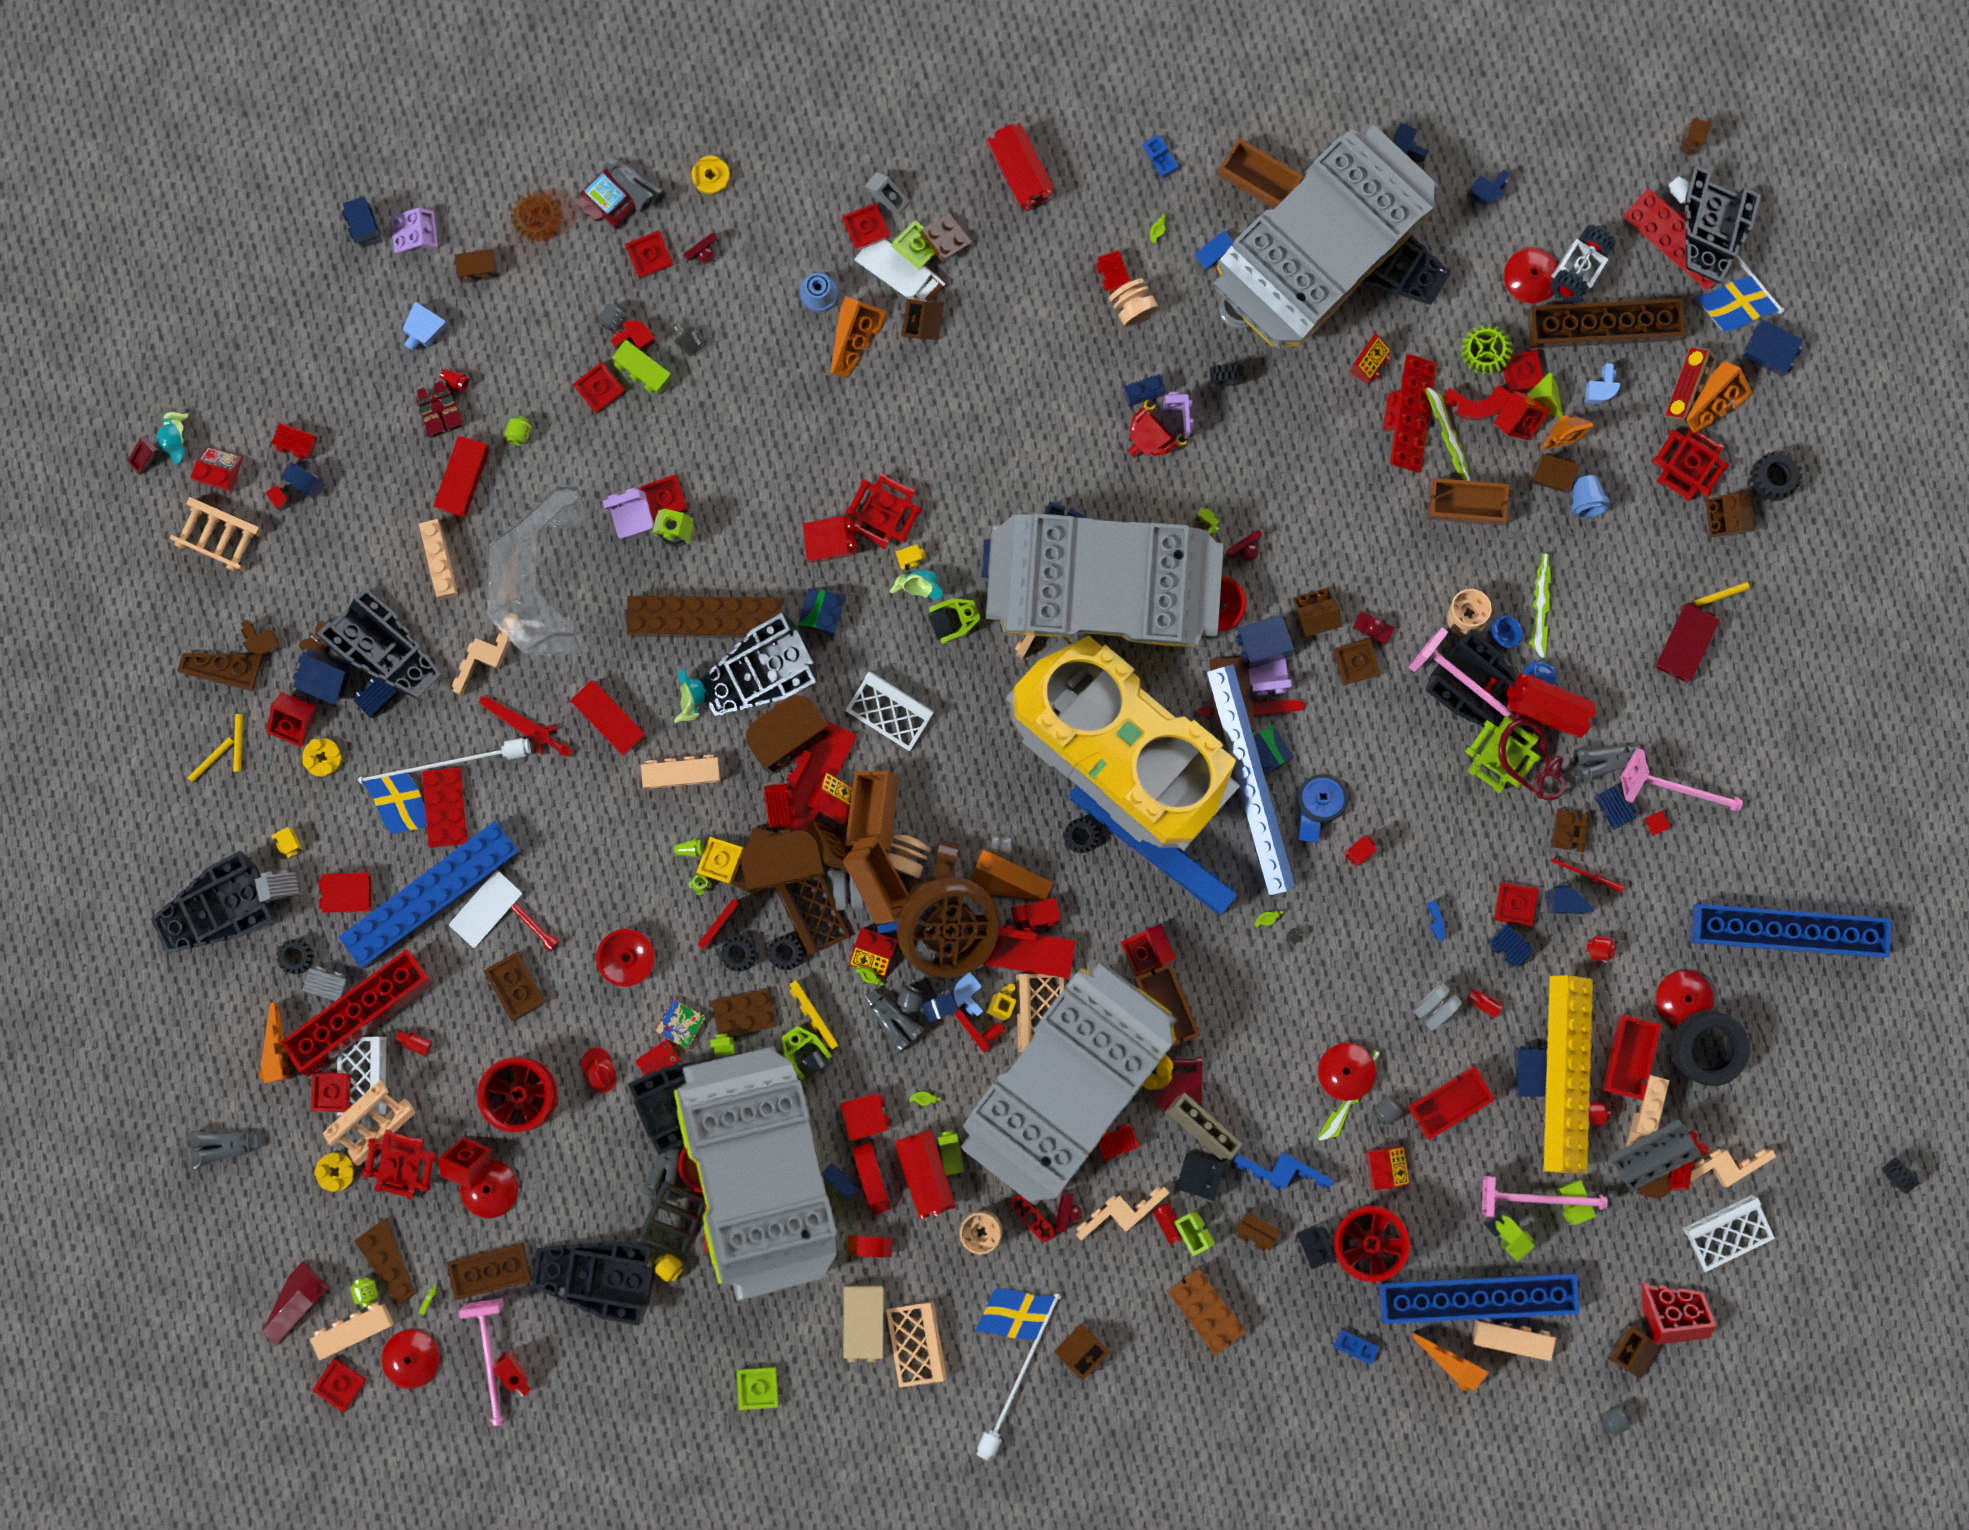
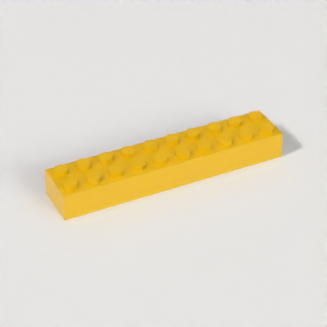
(1568, 1074)

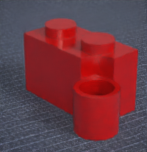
(1037, 914)

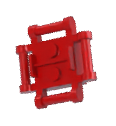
(1690, 463)
(883, 511)
(399, 1164)

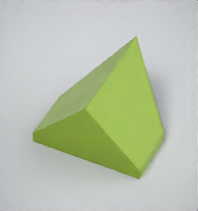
(1548, 394)

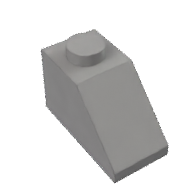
(887, 193)

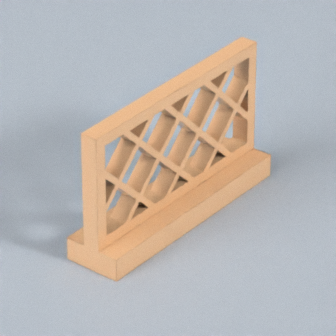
(1024, 1007)
(933, 1344)

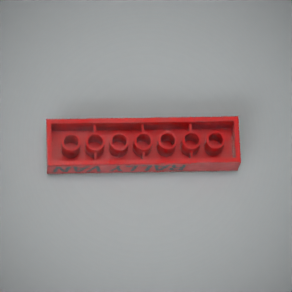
(356, 1013)

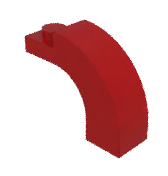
(1478, 409)
(871, 1178)

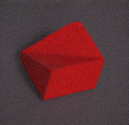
(277, 497)

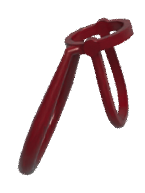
(1546, 772)

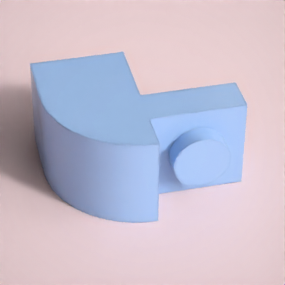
(1602, 391)
(964, 990)

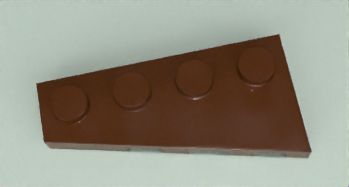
(231, 670)
(383, 1255)

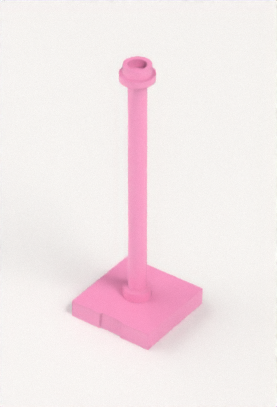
(1430, 651)
(1637, 773)
(1491, 1196)
(482, 1310)

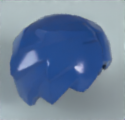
(1506, 631)
(1541, 671)

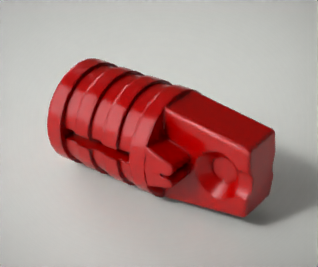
(1485, 1003)
(414, 1043)

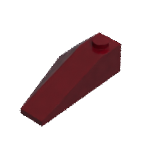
(296, 1299)

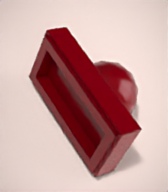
(702, 250)
(142, 455)
(1246, 547)
(1373, 627)
(1067, 1212)

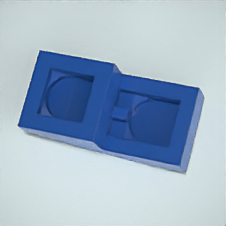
(1160, 156)
(1214, 249)
(1308, 829)
(1436, 927)
(1356, 1347)

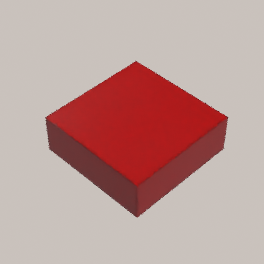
(1657, 823)

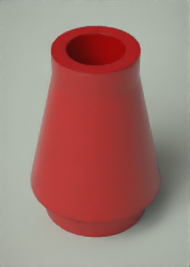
(456, 380)

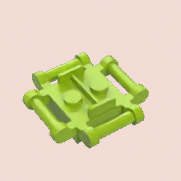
(1488, 754)

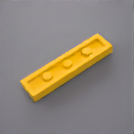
(817, 1023)

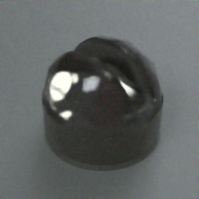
(1294, 935)

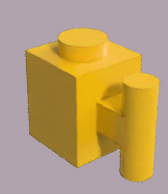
(1002, 1004)

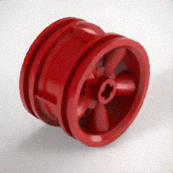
(491, 1083)
(1396, 1246)

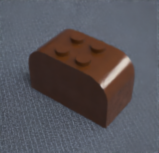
(786, 731)
(781, 860)

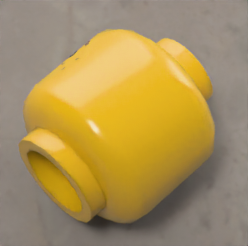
(668, 1267)

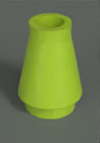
(690, 848)

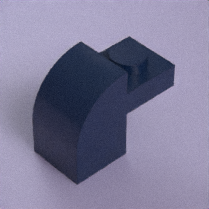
(1403, 140)
(1487, 192)
(302, 480)
(939, 1007)

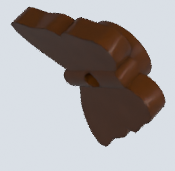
(313, 641)

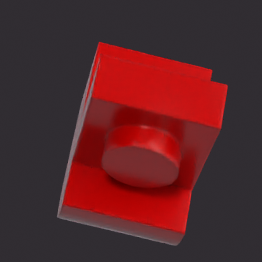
(635, 332)
(870, 1246)

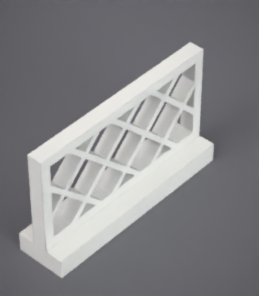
(894, 695)
(377, 1069)
(1723, 1217)

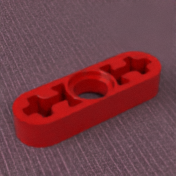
(1045, 1225)

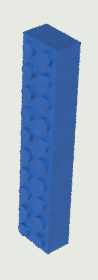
(1169, 860)
(429, 895)
(1791, 931)
(1478, 1298)

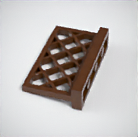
(799, 923)

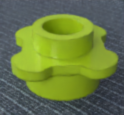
(700, 879)

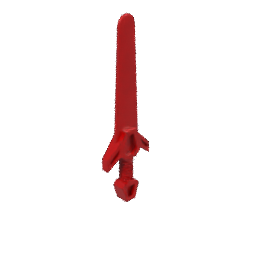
(1263, 707)
(535, 732)

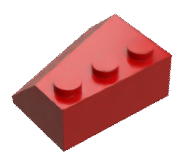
(1676, 1314)

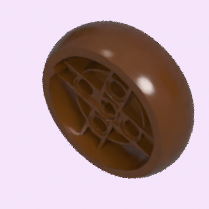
(948, 927)

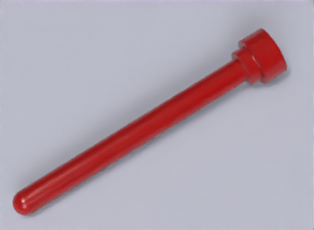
(548, 941)

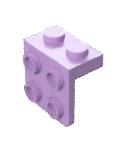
(1175, 401)
(630, 512)
(1270, 678)

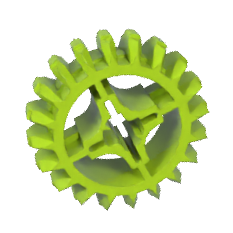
(1492, 355)

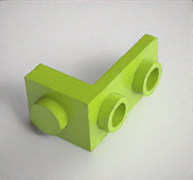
(1208, 518)
(722, 1045)
(951, 1153)

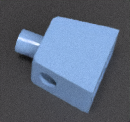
(422, 327)

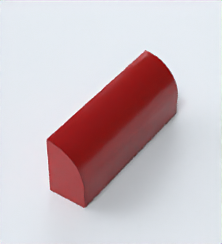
(462, 477)
(608, 717)

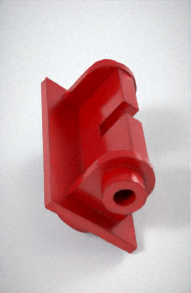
(1166, 1219)

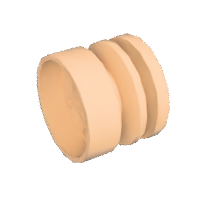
(1135, 305)
(1475, 605)
(907, 855)
(970, 1235)

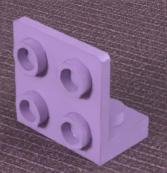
(414, 230)

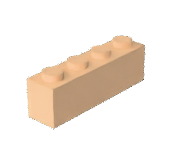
(438, 559)
(680, 773)
(352, 1331)
(1513, 1340)

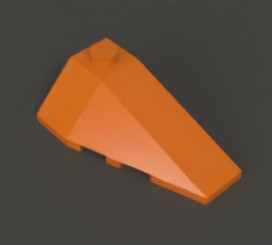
(854, 329)
(1724, 390)
(1566, 432)
(1007, 879)
(274, 1057)
(1462, 1371)

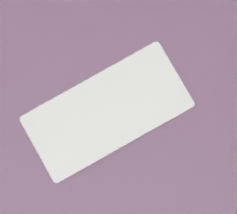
(893, 268)
(485, 909)

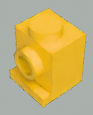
(910, 557)
(287, 842)

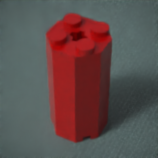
(1020, 166)
(1550, 705)
(925, 1174)

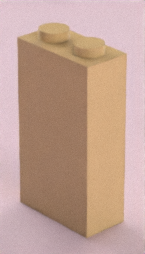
(863, 1323)

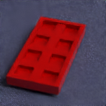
(444, 807)

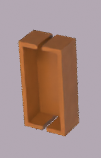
(1258, 174)
(1468, 501)
(872, 807)
(876, 879)
(1166, 991)
(1206, 1311)

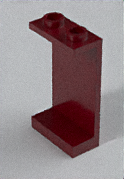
(1687, 643)

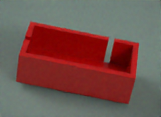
(1631, 1057)
(1450, 1102)

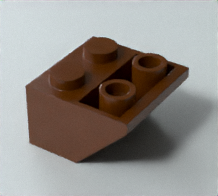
(922, 318)
(1554, 472)
(1730, 515)
(1317, 612)
(1082, 1351)
(1633, 1351)

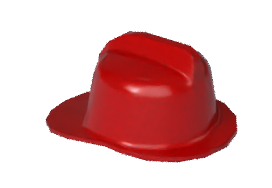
(598, 1070)

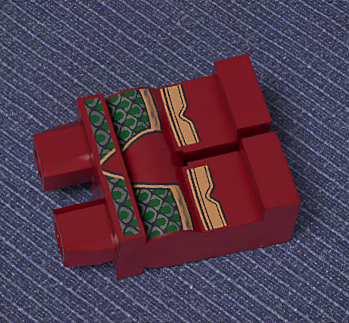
(439, 403)

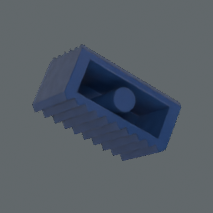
(1144, 390)
(375, 697)
(1615, 807)
(1510, 946)
(839, 1182)

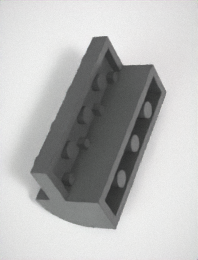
(1655, 1155)

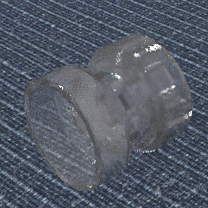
(1005, 844)

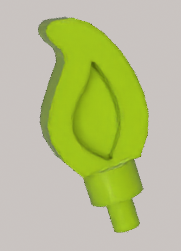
(1157, 229)
(1267, 918)
(869, 975)
(924, 1098)
(432, 1292)

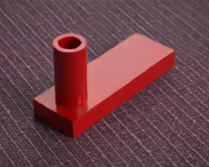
(986, 1038)
(1681, 1176)

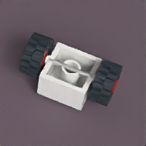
(1582, 264)

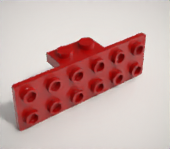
(1664, 229)
(1409, 413)
(822, 757)
(1032, 952)

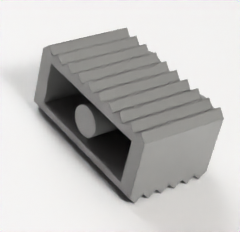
(277, 886)
(325, 984)

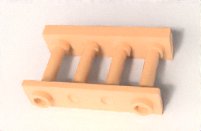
(214, 516)
(392, 1121)

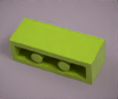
(641, 368)

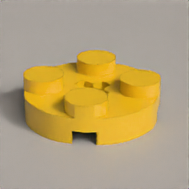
(702, 168)
(326, 767)
(1163, 1075)
(335, 1183)

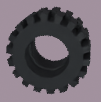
(1762, 483)

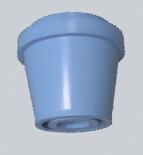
(821, 299)
(1588, 497)

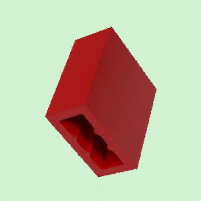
(829, 539)
(346, 892)

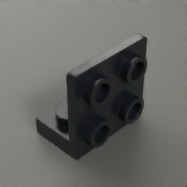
(1200, 1176)
(1316, 1246)

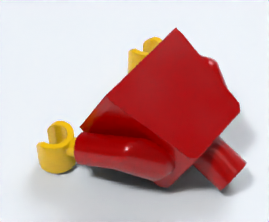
(1151, 435)

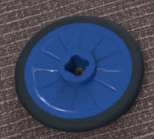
(1322, 810)

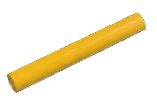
(1722, 594)
(238, 742)
(210, 760)

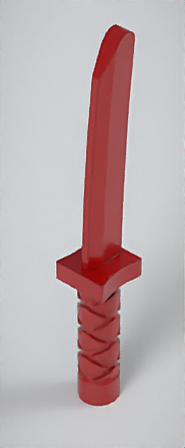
(1596, 879)

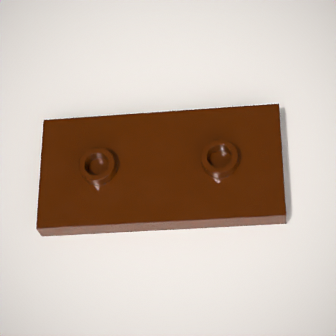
(1243, 677)
(489, 1271)

